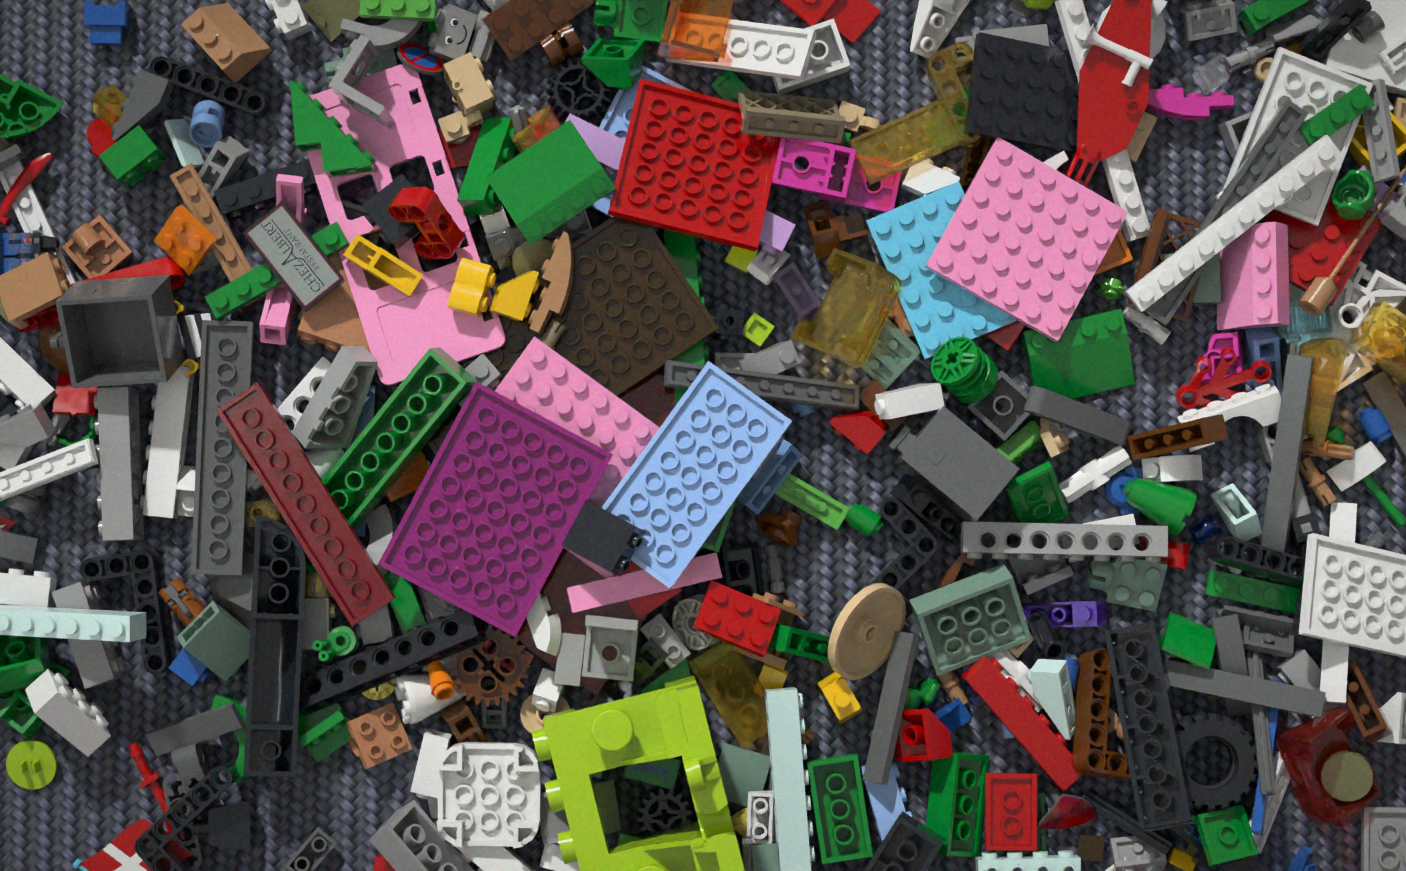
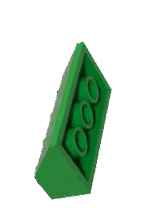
(958, 802)

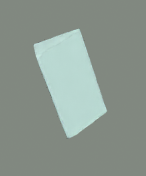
(185, 148)

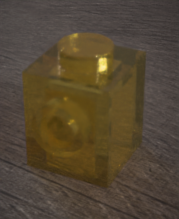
(108, 104)
(261, 508)

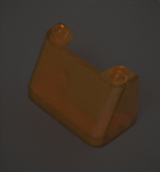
(695, 30)

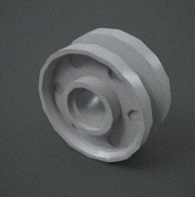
(683, 621)

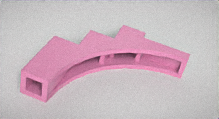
(279, 303)

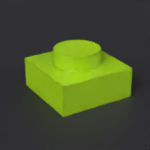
(757, 329)

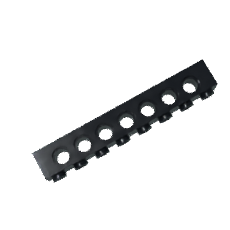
(469, 634)

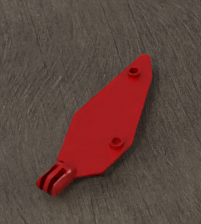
(1105, 105)

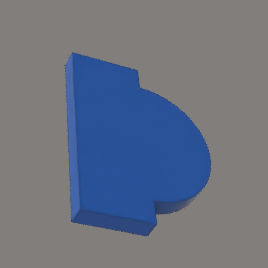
(1115, 486)

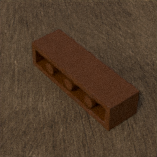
(1177, 437)

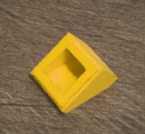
(772, 677)
(1180, 860)

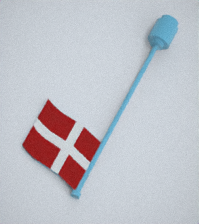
(121, 854)

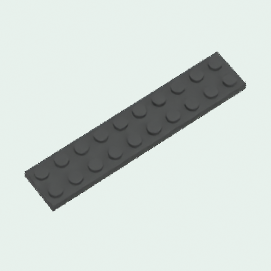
(220, 464)

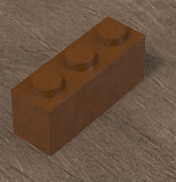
(1365, 705)

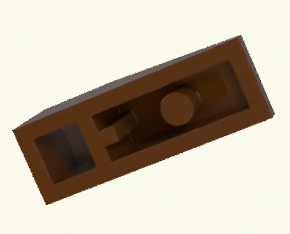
(462, 723)

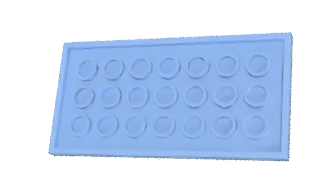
(695, 470)

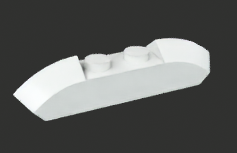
(544, 628)

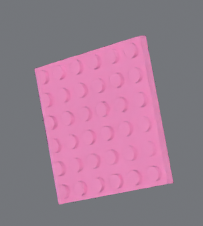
(1026, 239)

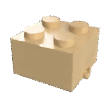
(467, 82)

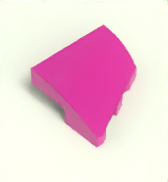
(1216, 345)

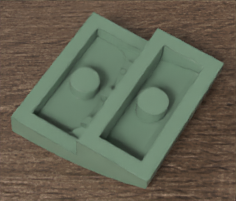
(890, 355)
(742, 772)

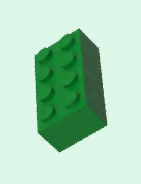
(839, 808)

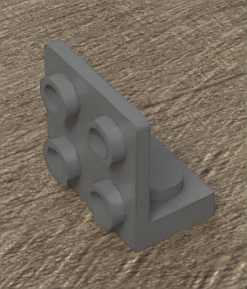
(1037, 573)

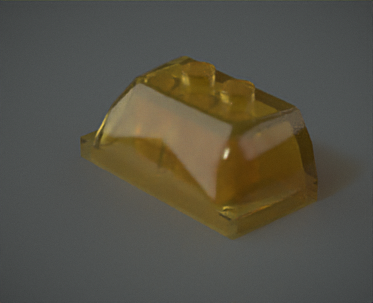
(1327, 370)

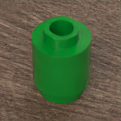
(863, 519)

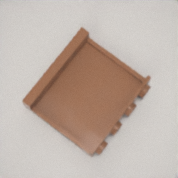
(336, 317)

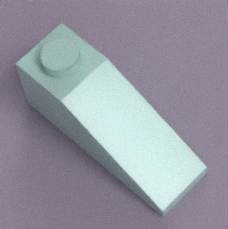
(1054, 692)

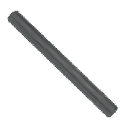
(1261, 731)

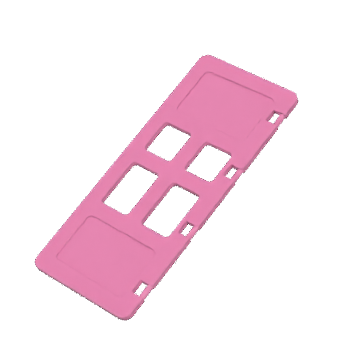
(399, 325)

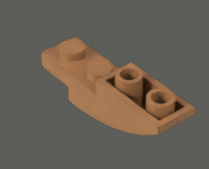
(559, 273)

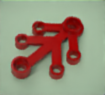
(1218, 383)

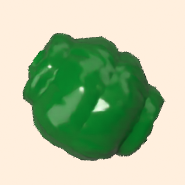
(1354, 194)

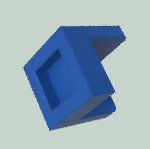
(953, 715)

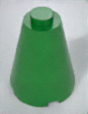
(1161, 502)

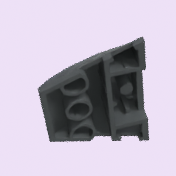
(236, 590)

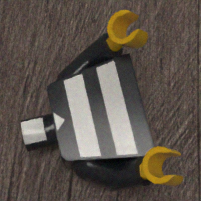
(191, 329)

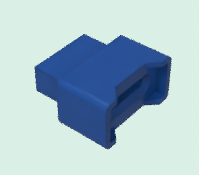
(107, 22)

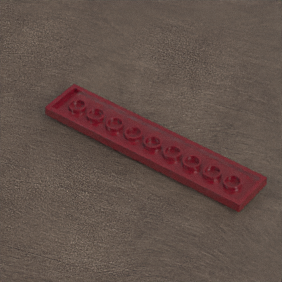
(306, 504)

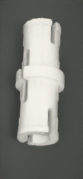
(1146, 324)

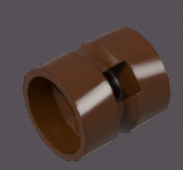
(553, 49)

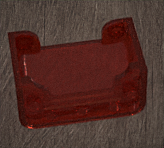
(1304, 753)

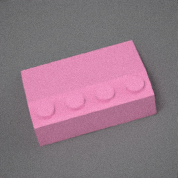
(1255, 279)

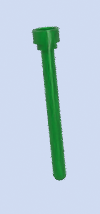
(1335, 434)

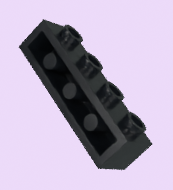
(260, 190)

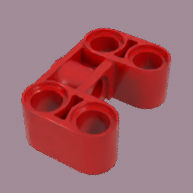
(439, 231)

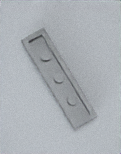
(1380, 135)

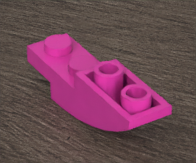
(1171, 103)

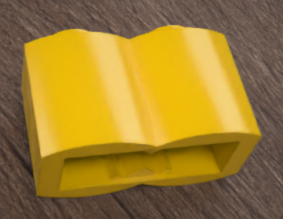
(471, 288)

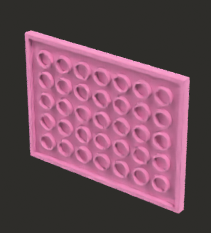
(578, 403)

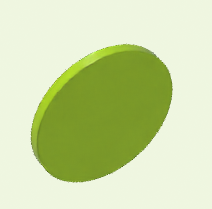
(31, 764)

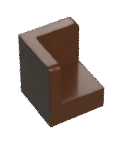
(850, 228)

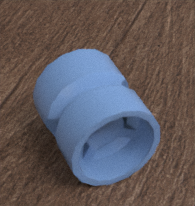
(207, 123)

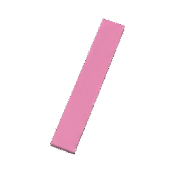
(639, 584)

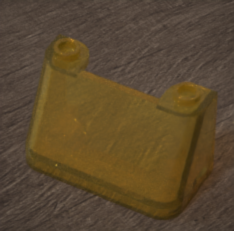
(851, 310)

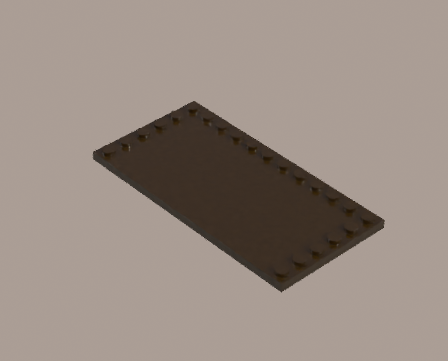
(622, 314)

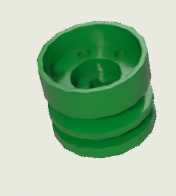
(964, 370)

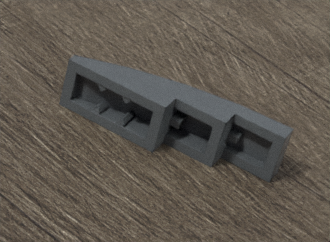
(1230, 657)

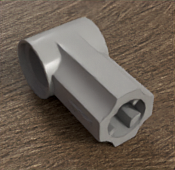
(482, 41)

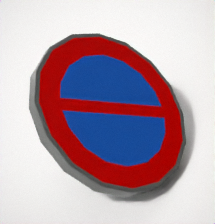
(419, 60)

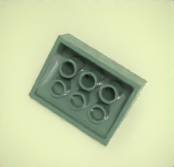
(971, 619)

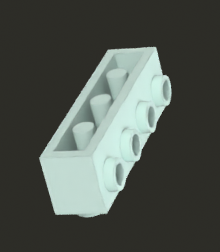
(1038, 862)

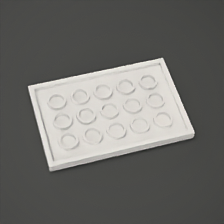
(1312, 89)
(1354, 595)

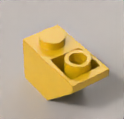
(513, 297)

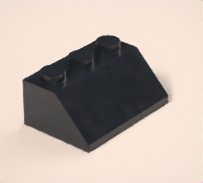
(739, 568)

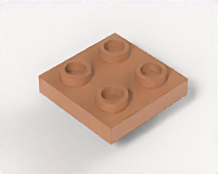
(97, 248)
(378, 736)

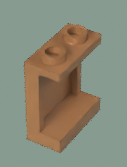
(32, 288)
(786, 616)

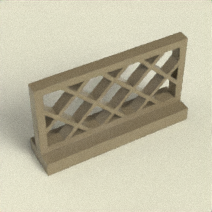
(795, 124)

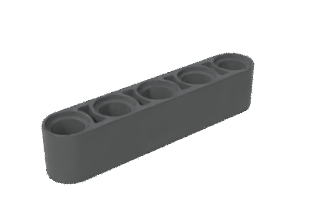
(1077, 416)

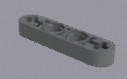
(181, 789)

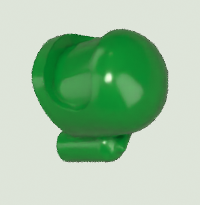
(340, 642)
(927, 692)

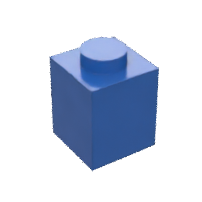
(190, 668)

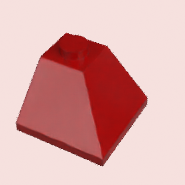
(922, 737)

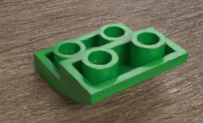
(1188, 640)

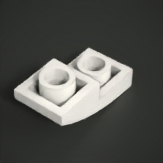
(1349, 472)

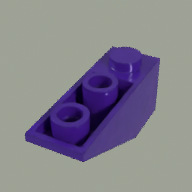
(1071, 613)

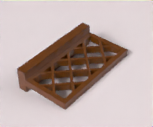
(1152, 250)

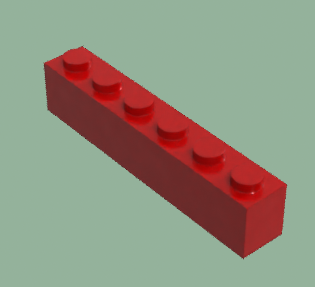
(1022, 721)

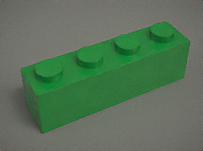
(490, 152)

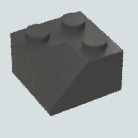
(1002, 407)

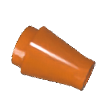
(440, 682)

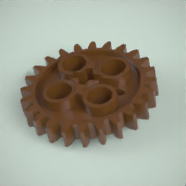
(471, 681)

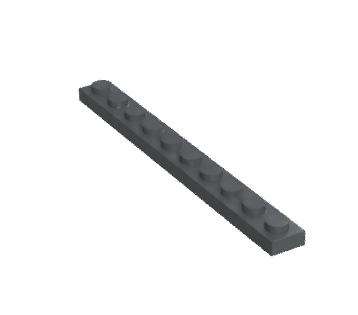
(1245, 181)

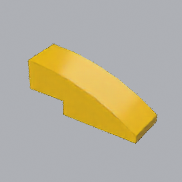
(382, 265)

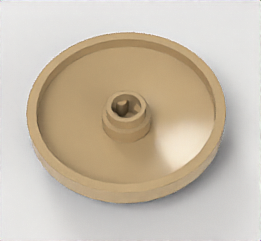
(866, 631)

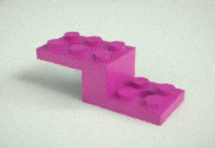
(832, 174)

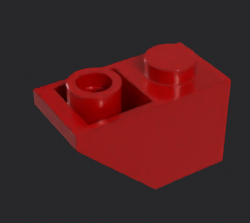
(861, 428)

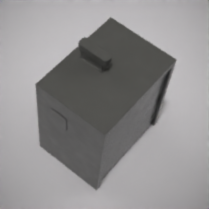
(119, 331)
(954, 464)

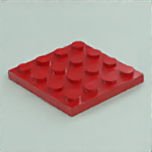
(1318, 249)

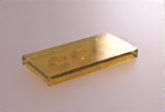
(904, 142)
(733, 691)

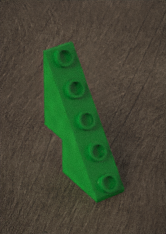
(317, 131)

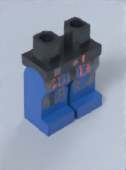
(25, 247)

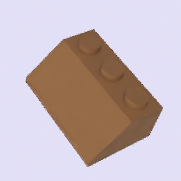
(226, 39)

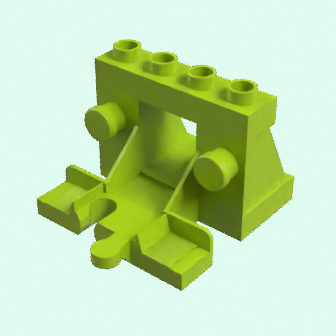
(628, 733)

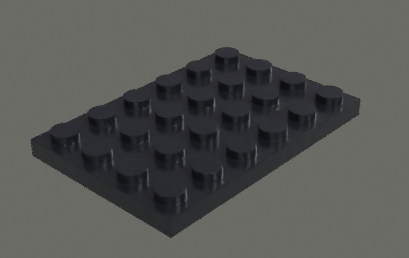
(1023, 93)

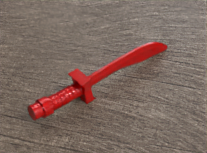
(28, 174)
(151, 780)

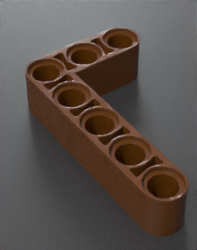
(1095, 723)

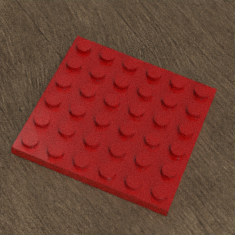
(693, 167)

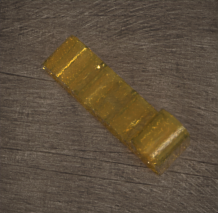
(949, 76)

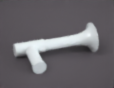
(1137, 59)

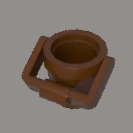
(782, 527)

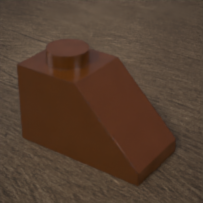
(821, 229)

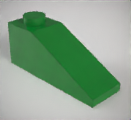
(1266, 12)
(800, 642)

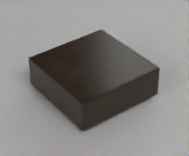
(1090, 847)

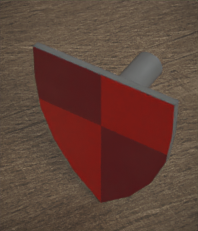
(1067, 811)

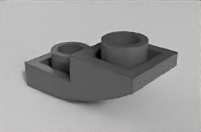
(17, 546)

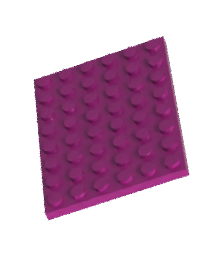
(495, 509)

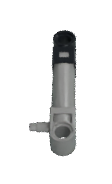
(1303, 520)

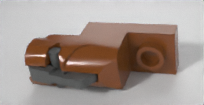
(182, 601)

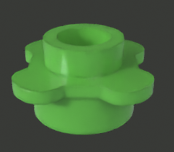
(1111, 288)

